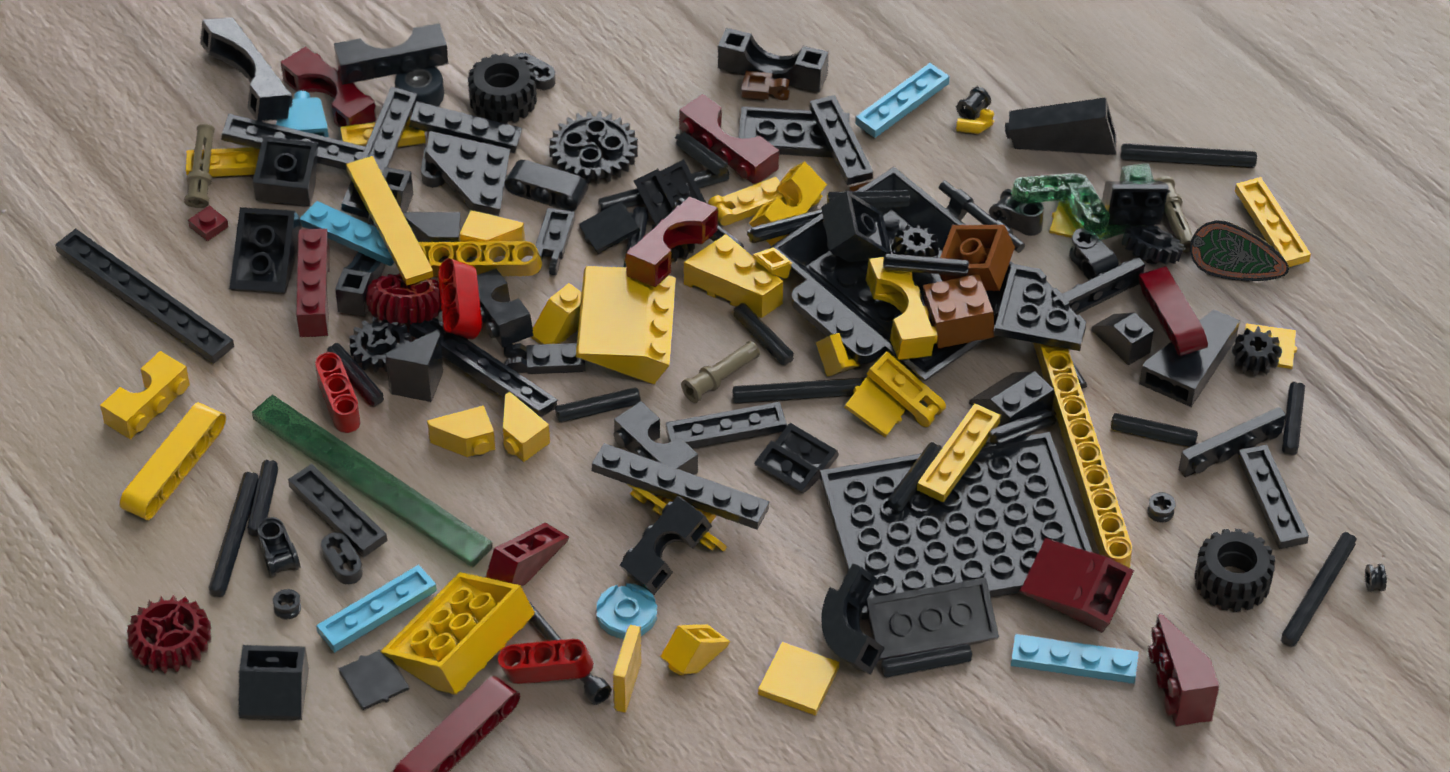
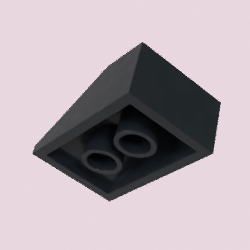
(264, 250)

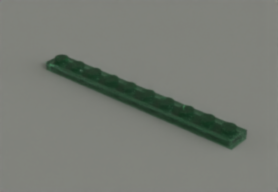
(373, 481)

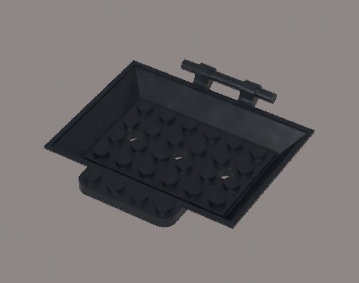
(837, 290)

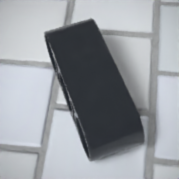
(546, 185)

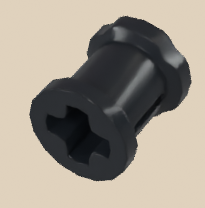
(973, 103)

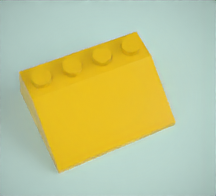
(626, 323)
(460, 631)

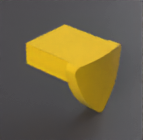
(834, 355)

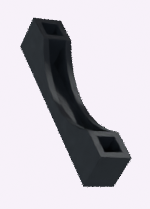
(227, 42)
(363, 269)

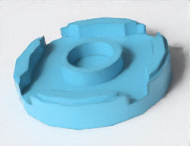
(625, 607)

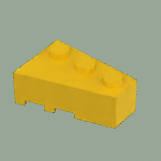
(734, 275)

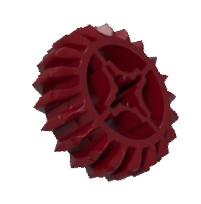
(402, 303)
(174, 643)

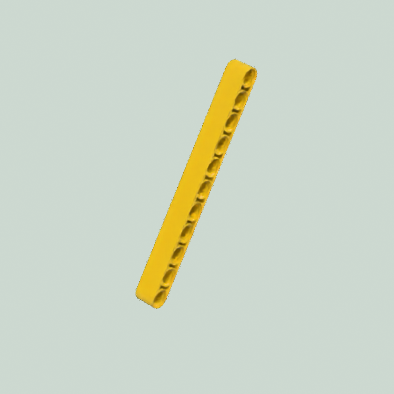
(1085, 454)

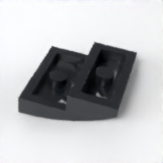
(665, 187)
(796, 458)

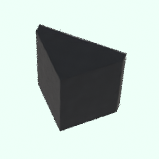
(416, 368)

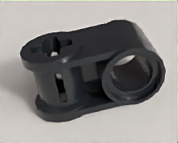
(1019, 216)
(1091, 254)
(277, 550)

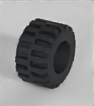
(502, 88)
(1231, 588)

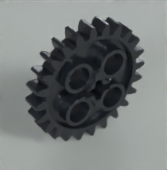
(594, 147)

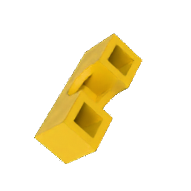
(801, 191)
(131, 411)

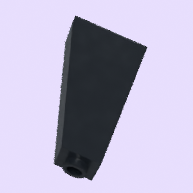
(1064, 127)
(1187, 375)

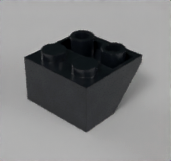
(1135, 202)
(272, 682)

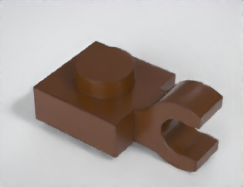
(760, 85)

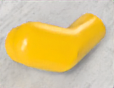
(978, 125)

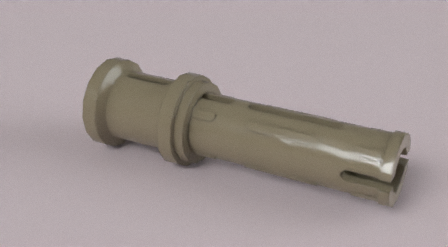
(200, 176)
(1175, 214)
(710, 377)

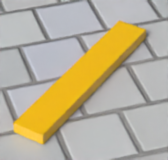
(389, 220)

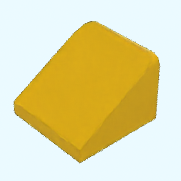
(774, 262)

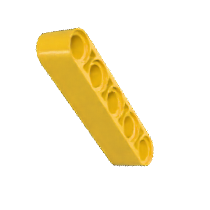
(486, 253)
(172, 461)

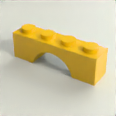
(912, 331)

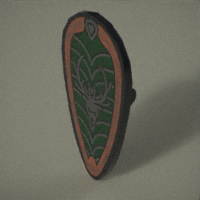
(1235, 253)

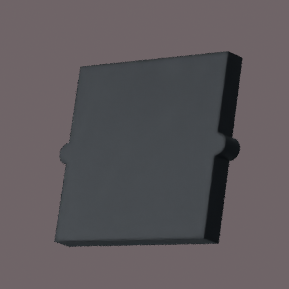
(609, 227)
(373, 679)

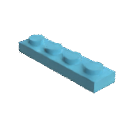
(902, 100)
(347, 231)
(376, 608)
(1074, 658)

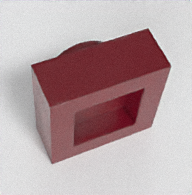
(208, 223)

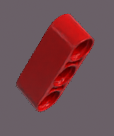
(460, 299)
(337, 392)
(534, 654)

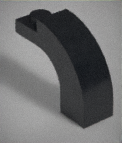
(842, 620)

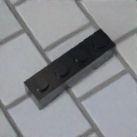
(741, 53)
(363, 62)

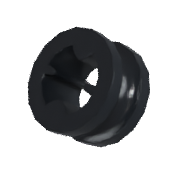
(1167, 503)
(1375, 577)
(285, 611)

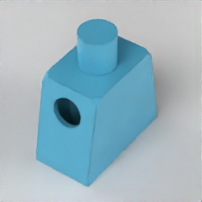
(306, 115)

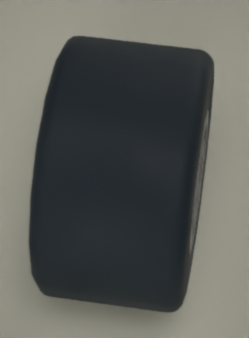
(425, 83)

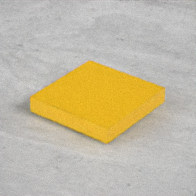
(627, 668)
(798, 678)

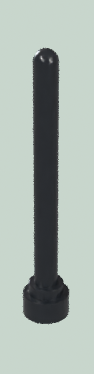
(595, 688)

